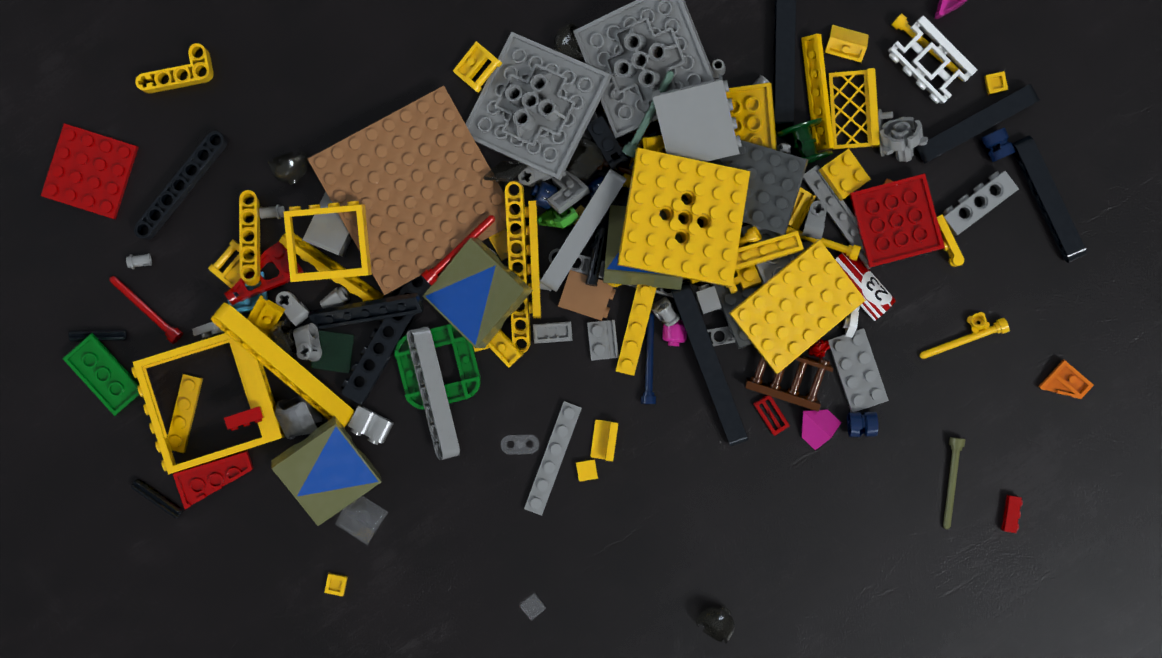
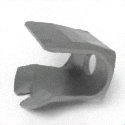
(297, 417)

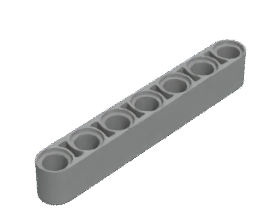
(583, 230)
(433, 393)

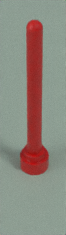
(432, 274)
(173, 334)

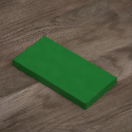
(103, 374)

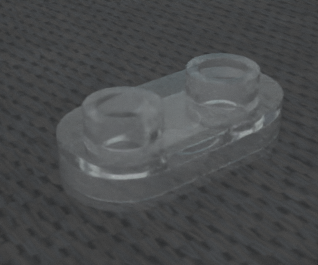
(520, 444)

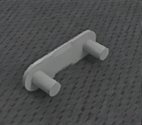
(883, 115)

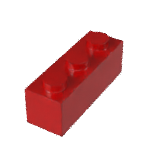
(244, 418)
(1012, 514)

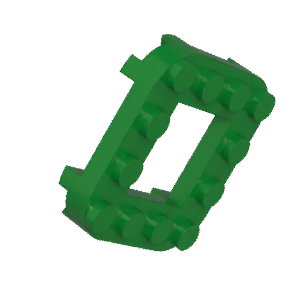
(465, 360)

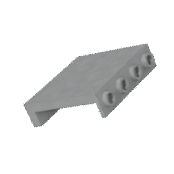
(698, 121)

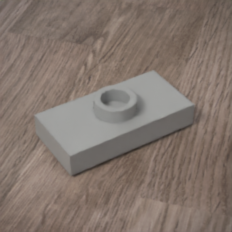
(552, 332)

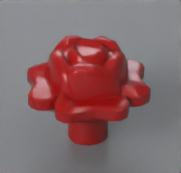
(819, 348)

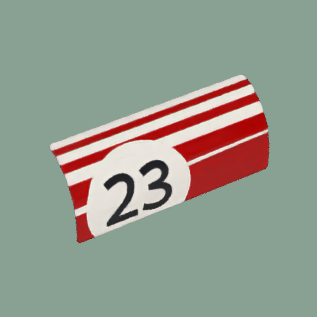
(876, 296)

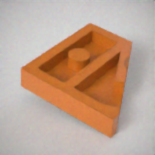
(1066, 381)

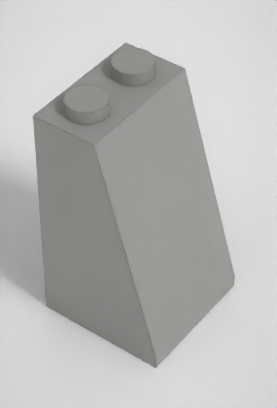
(328, 231)

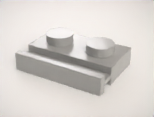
(602, 340)

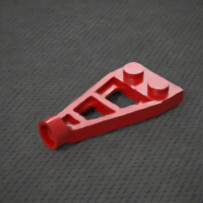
(276, 254)

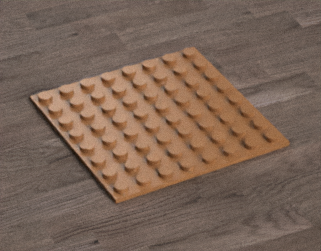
(417, 185)

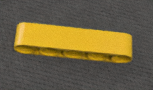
(246, 229)

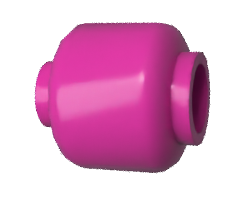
(675, 334)

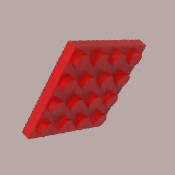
(89, 171)
(897, 220)

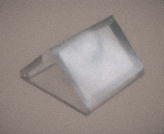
(361, 519)

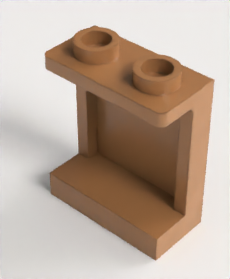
(586, 299)

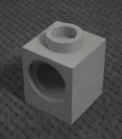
(707, 299)

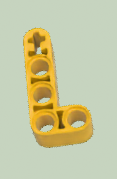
(174, 73)

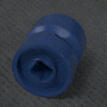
(995, 138)
(862, 424)

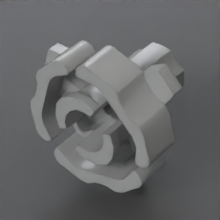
(898, 137)

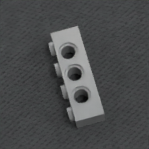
(1005, 188)

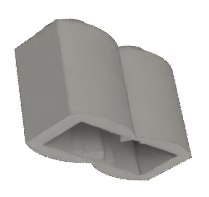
(370, 424)

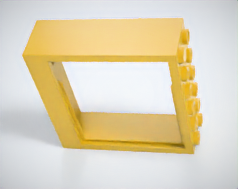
(254, 384)

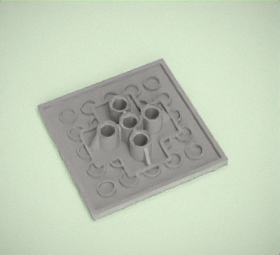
(656, 24)
(545, 139)

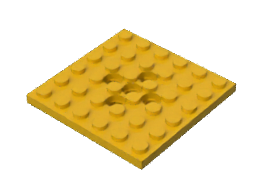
(713, 194)

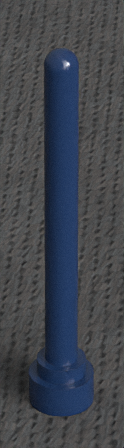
(648, 396)

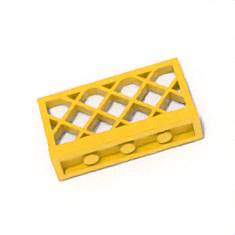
(871, 108)

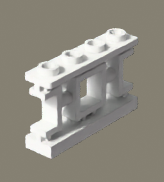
(942, 49)

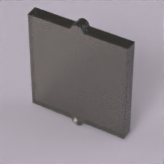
(505, 171)

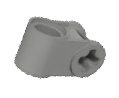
(535, 178)
(815, 221)
(295, 310)
(665, 311)
(306, 341)

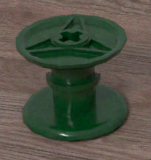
(803, 134)

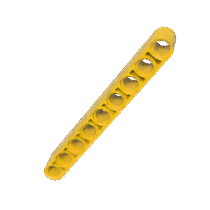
(518, 257)
(281, 364)

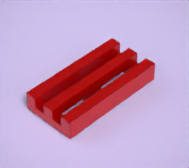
(762, 401)

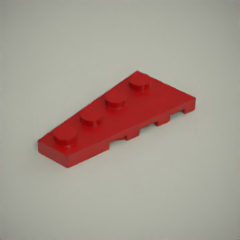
(209, 477)

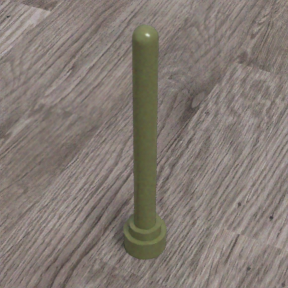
(956, 446)

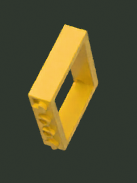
(332, 208)

